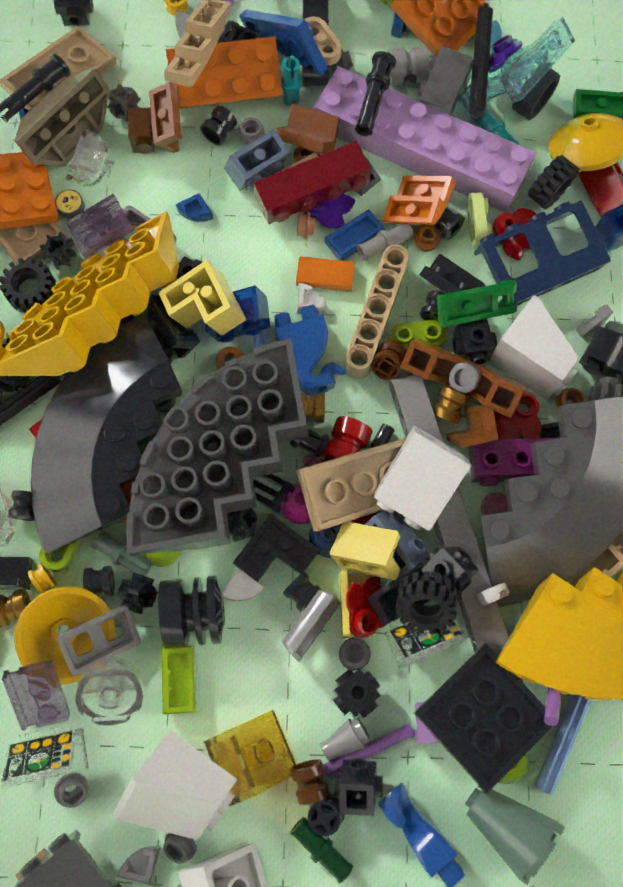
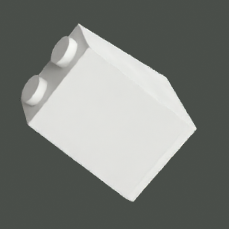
(536, 352)
(421, 479)
(176, 791)

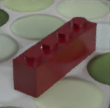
(312, 183)

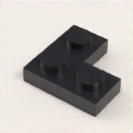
(275, 541)

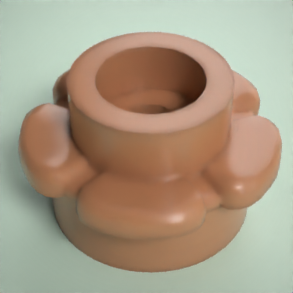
(305, 225)

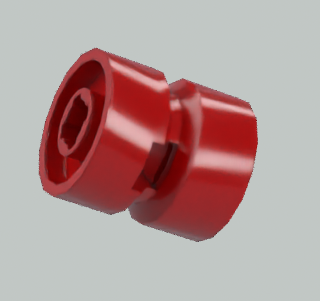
(349, 437)

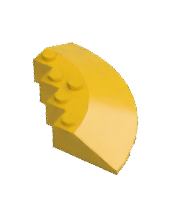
(92, 303)
(571, 637)

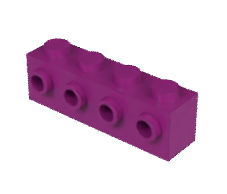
(501, 460)

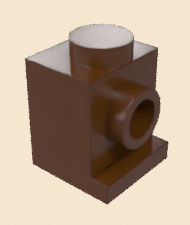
(140, 130)

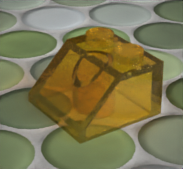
(254, 755)

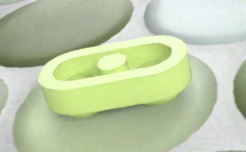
(477, 210)

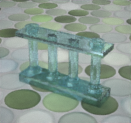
(527, 65)

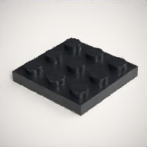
(484, 718)

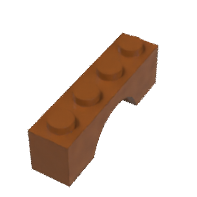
(436, 363)

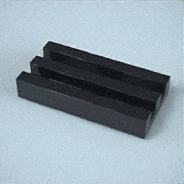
(279, 497)

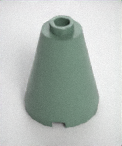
(514, 831)

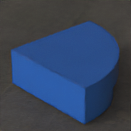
(397, 26)
(194, 209)

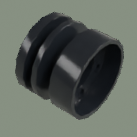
(190, 612)

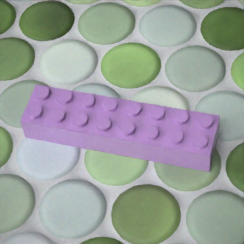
(429, 141)

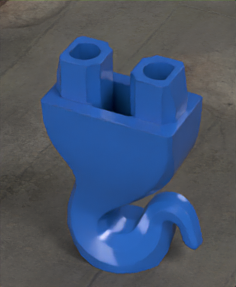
(309, 345)
(423, 836)

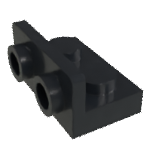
(449, 276)
(178, 337)

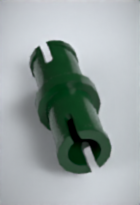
(322, 850)

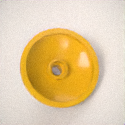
(589, 141)
(38, 624)

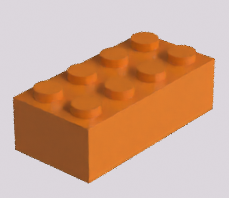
(234, 74)

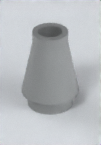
(346, 739)

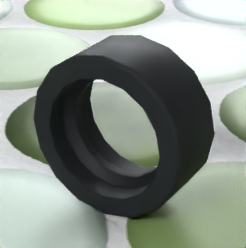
(538, 96)

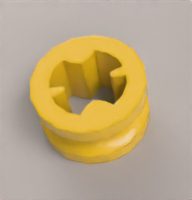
(174, 8)
(42, 578)

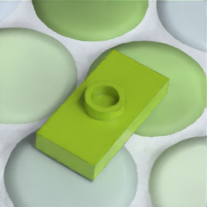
(178, 680)

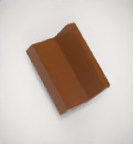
(165, 117)
(310, 129)
(480, 427)

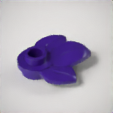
(502, 51)
(331, 212)

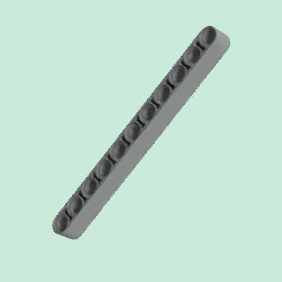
(453, 524)

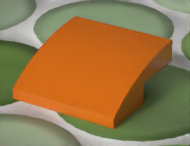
(419, 200)

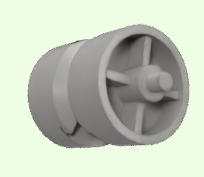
(410, 66)

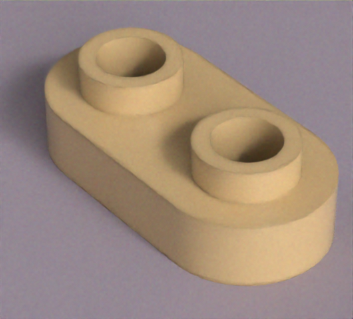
(326, 40)

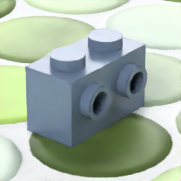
(257, 160)
(410, 549)

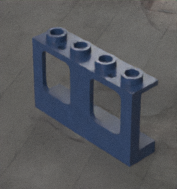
(552, 268)

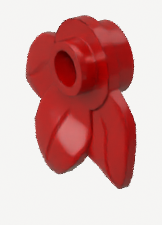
(516, 247)
(521, 423)
(362, 616)

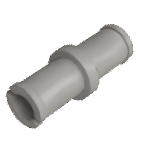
(383, 240)

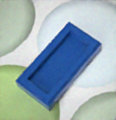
(359, 230)

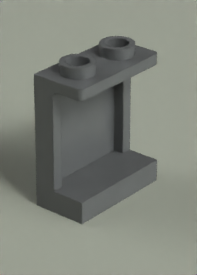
(64, 866)

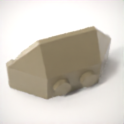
(56, 122)

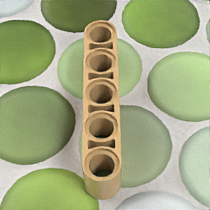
(377, 299)

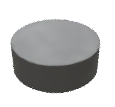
(465, 377)

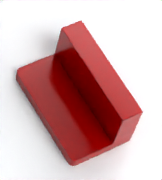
(604, 187)

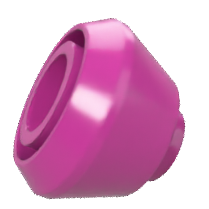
(295, 512)

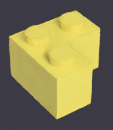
(203, 295)

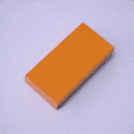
(325, 273)

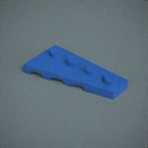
(292, 36)

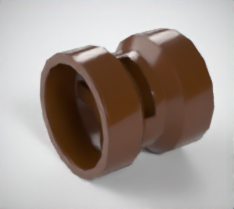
(388, 359)
(310, 782)

